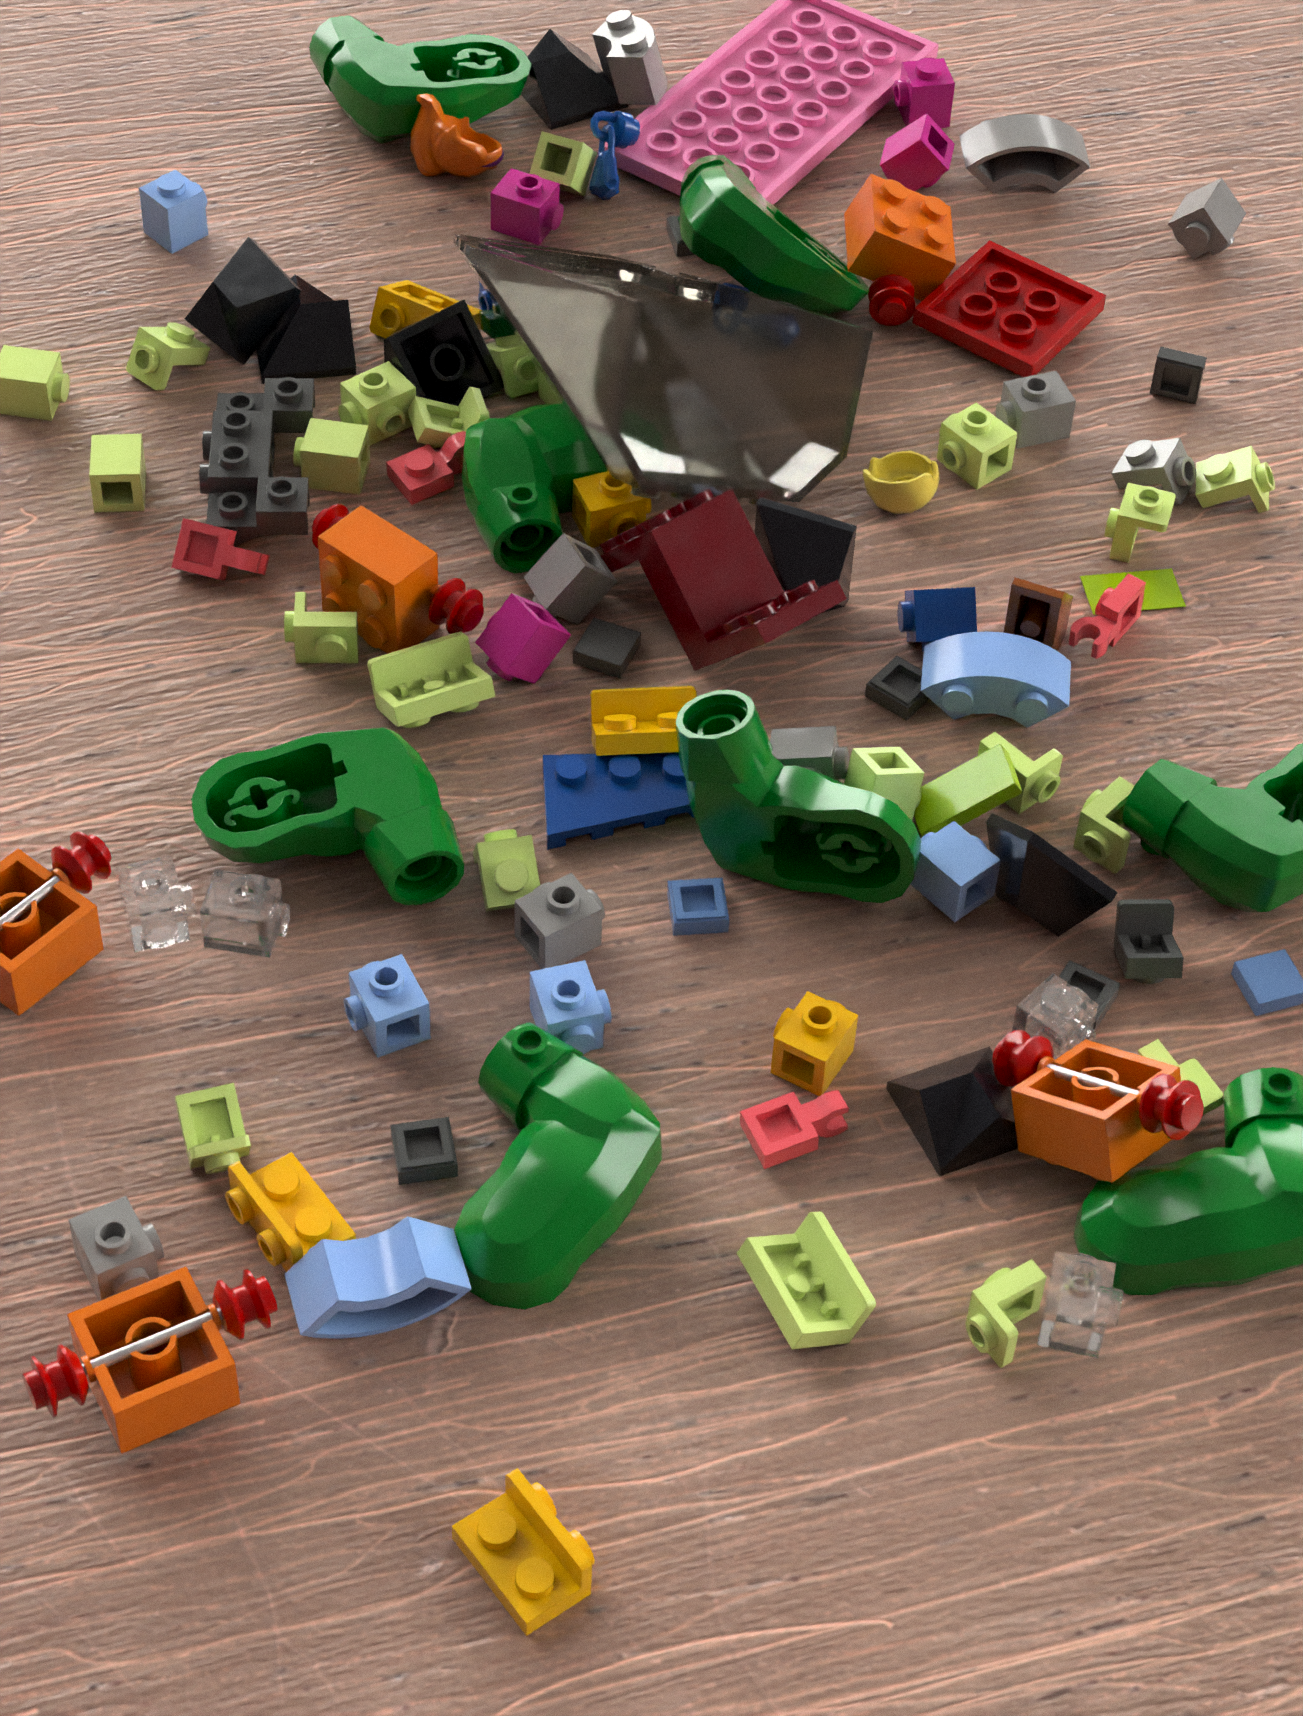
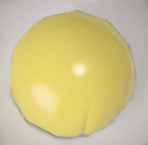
(901, 481)

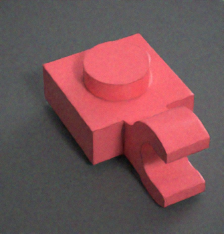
(427, 472)
(210, 551)
(1116, 614)
(787, 1129)

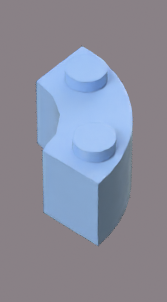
(996, 676)
(377, 1281)

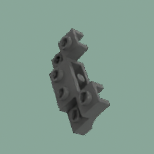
(242, 461)

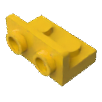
(406, 303)
(637, 719)
(284, 1209)
(526, 1553)

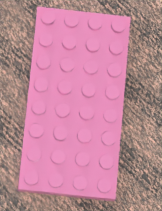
(775, 96)

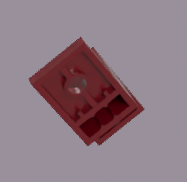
(715, 578)

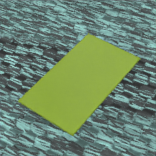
(1159, 593)

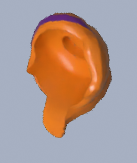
(449, 144)

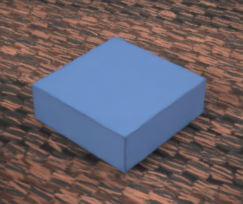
(698, 906)
(1269, 982)

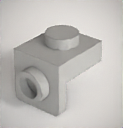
(1157, 463)

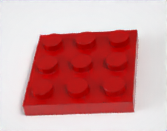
(1009, 309)

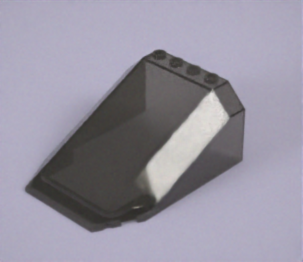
(681, 373)

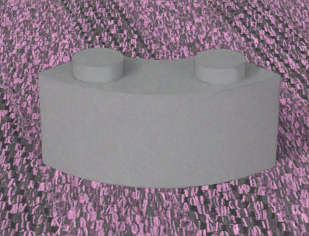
(631, 58)
(1024, 151)

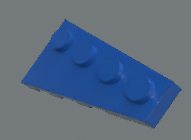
(609, 792)

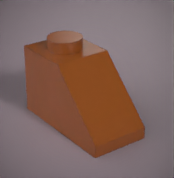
(1038, 612)

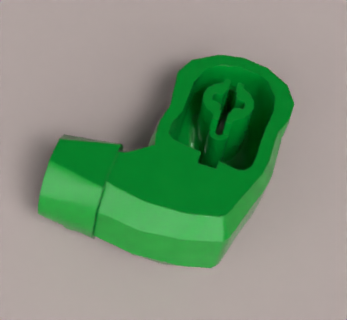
(381, 80)
(757, 243)
(522, 478)
(329, 800)
(783, 819)
(1227, 840)
(565, 1176)
(1216, 1212)

